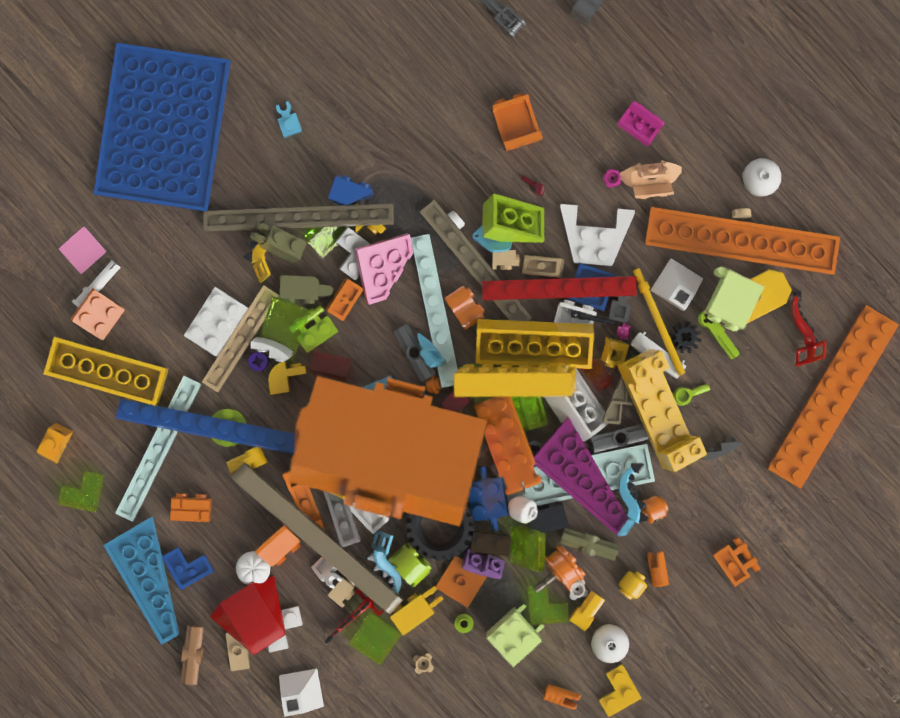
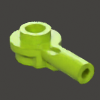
(683, 395)

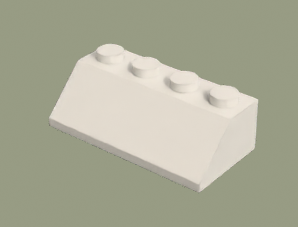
(581, 408)

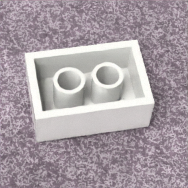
(216, 321)

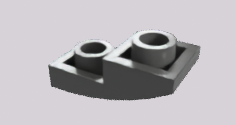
(725, 447)

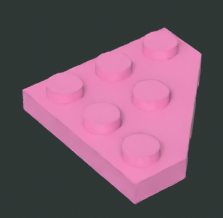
(382, 265)

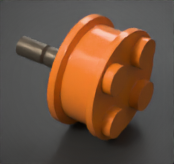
(562, 568)

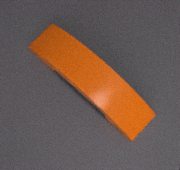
(304, 499)

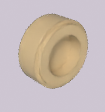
(741, 213)

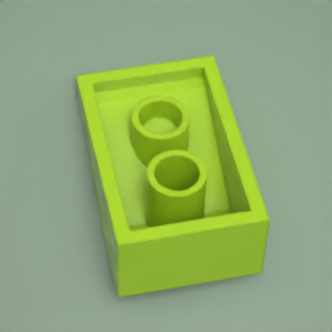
(512, 220)

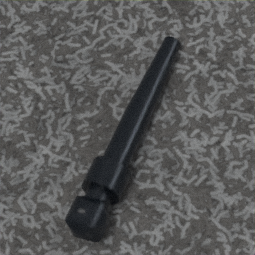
(574, 314)

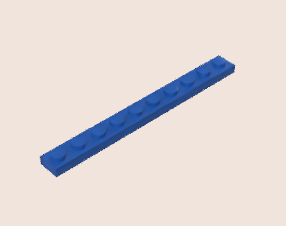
(206, 426)

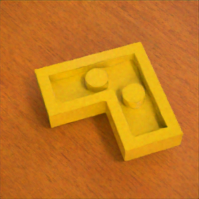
(624, 693)

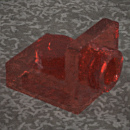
(598, 375)

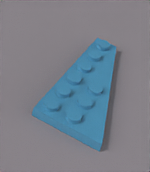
(143, 571)

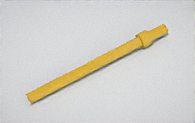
(644, 288)

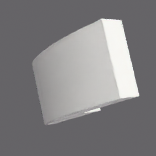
(276, 350)

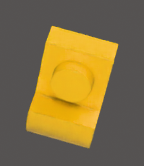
(279, 376)

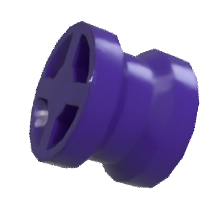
(262, 360)

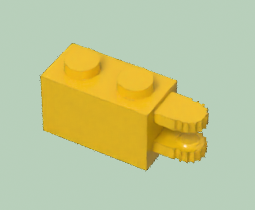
(414, 611)

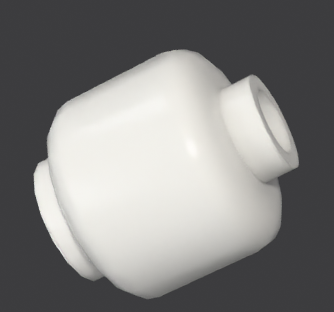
(522, 509)

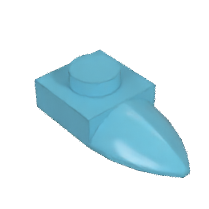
(430, 353)

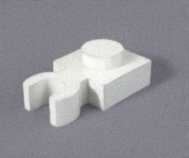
(325, 572)

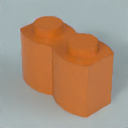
(464, 307)

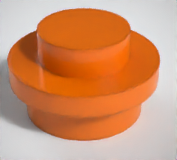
(433, 385)

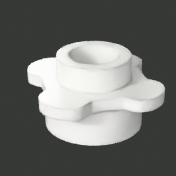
(577, 594)

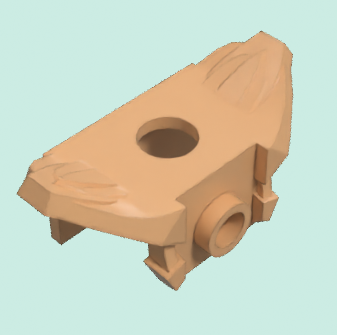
(663, 174)

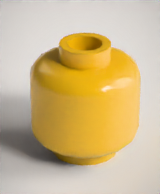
(632, 585)

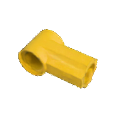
(253, 457)
(584, 615)

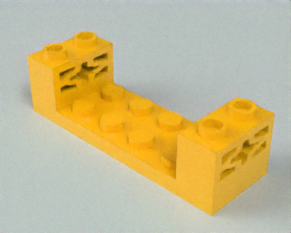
(659, 411)

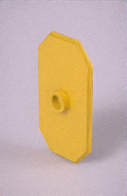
(774, 294)

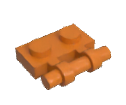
(732, 565)

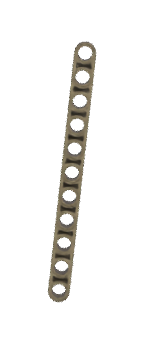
(317, 538)

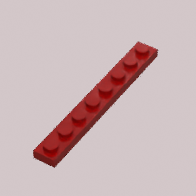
(559, 288)

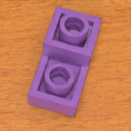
(483, 565)

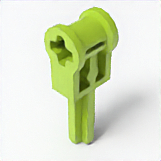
(718, 333)

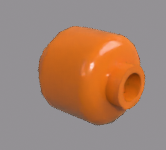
(655, 509)

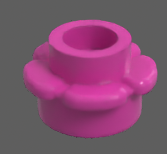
(612, 173)
(624, 331)

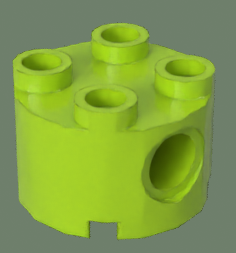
(410, 565)

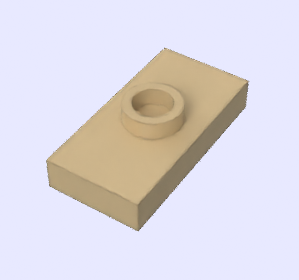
(237, 654)

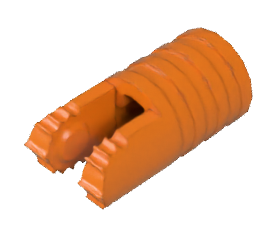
(658, 569)
(557, 696)

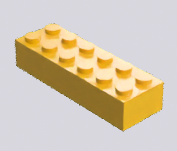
(534, 343)
(106, 371)
(515, 381)

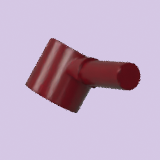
(539, 188)

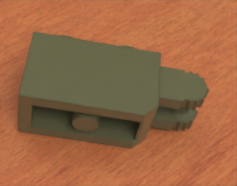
(279, 242)
(303, 288)

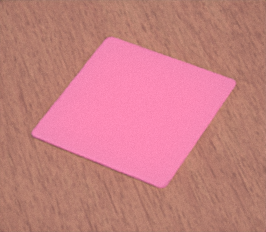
(82, 250)

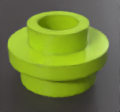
(466, 617)

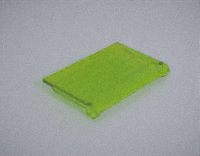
(285, 324)

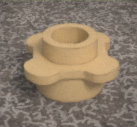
(423, 668)

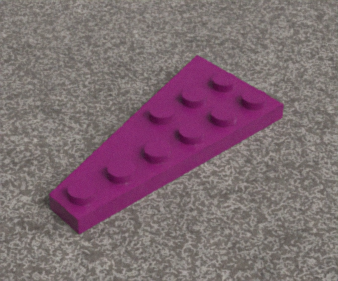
(574, 470)

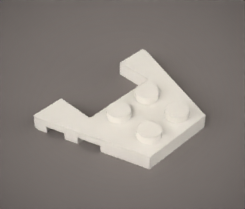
(595, 244)

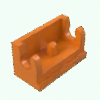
(344, 299)

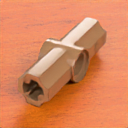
(192, 654)

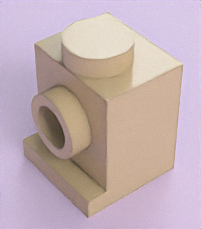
(505, 260)
(342, 591)

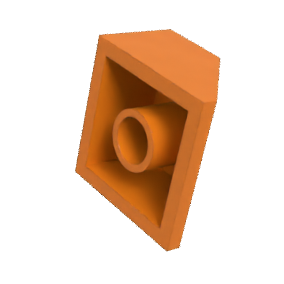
(278, 545)

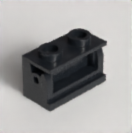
(549, 518)

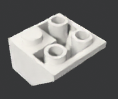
(677, 284)
(300, 692)

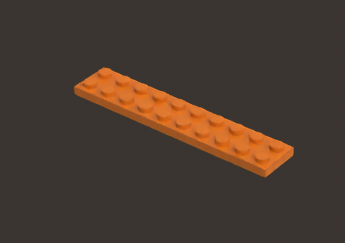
(742, 241)
(832, 396)

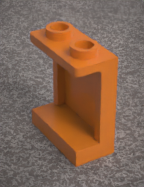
(516, 122)

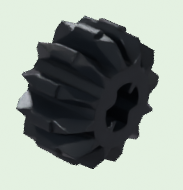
(692, 335)

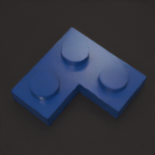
(184, 572)

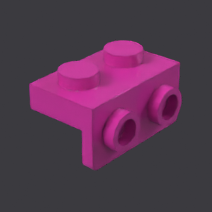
(640, 123)

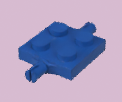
(488, 499)

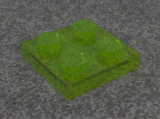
(527, 548)
(375, 638)

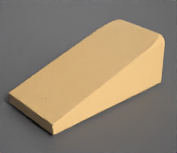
(543, 266)

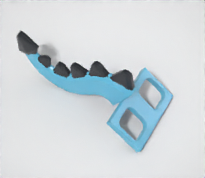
(629, 498)
(380, 561)

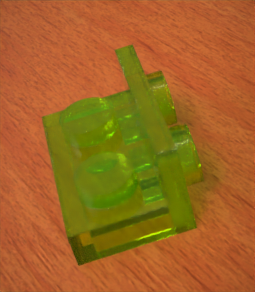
(323, 238)
(530, 411)

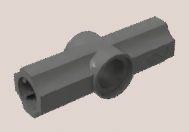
(407, 341)
(607, 440)

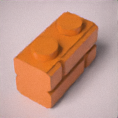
(191, 508)

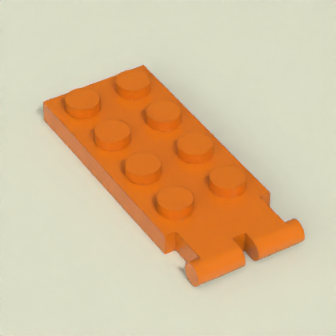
(508, 443)

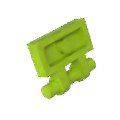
(319, 332)

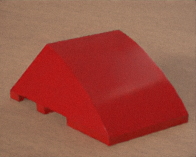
(252, 616)

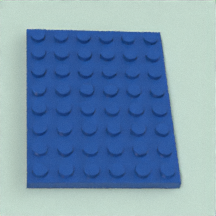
(162, 127)

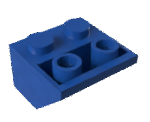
(347, 193)

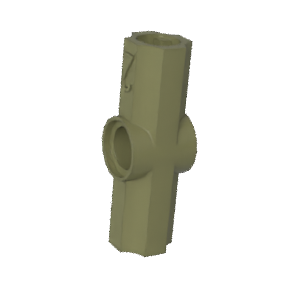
(589, 544)

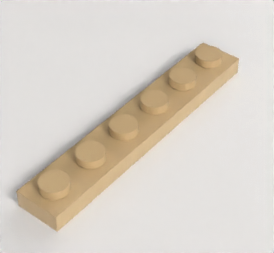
(239, 340)

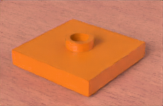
(459, 583)

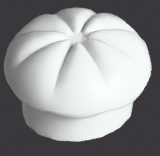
(252, 568)

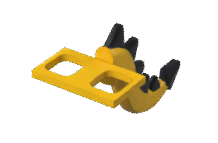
(257, 256)

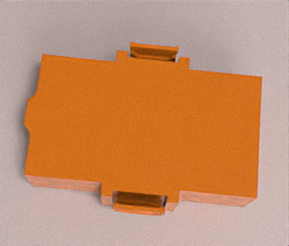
(387, 449)

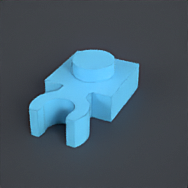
(288, 123)

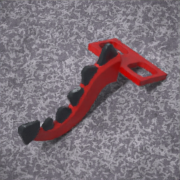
(807, 332)
(363, 606)

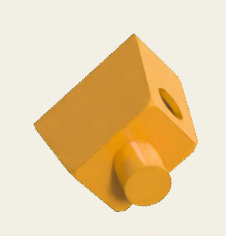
(54, 442)

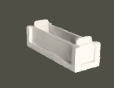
(642, 343)

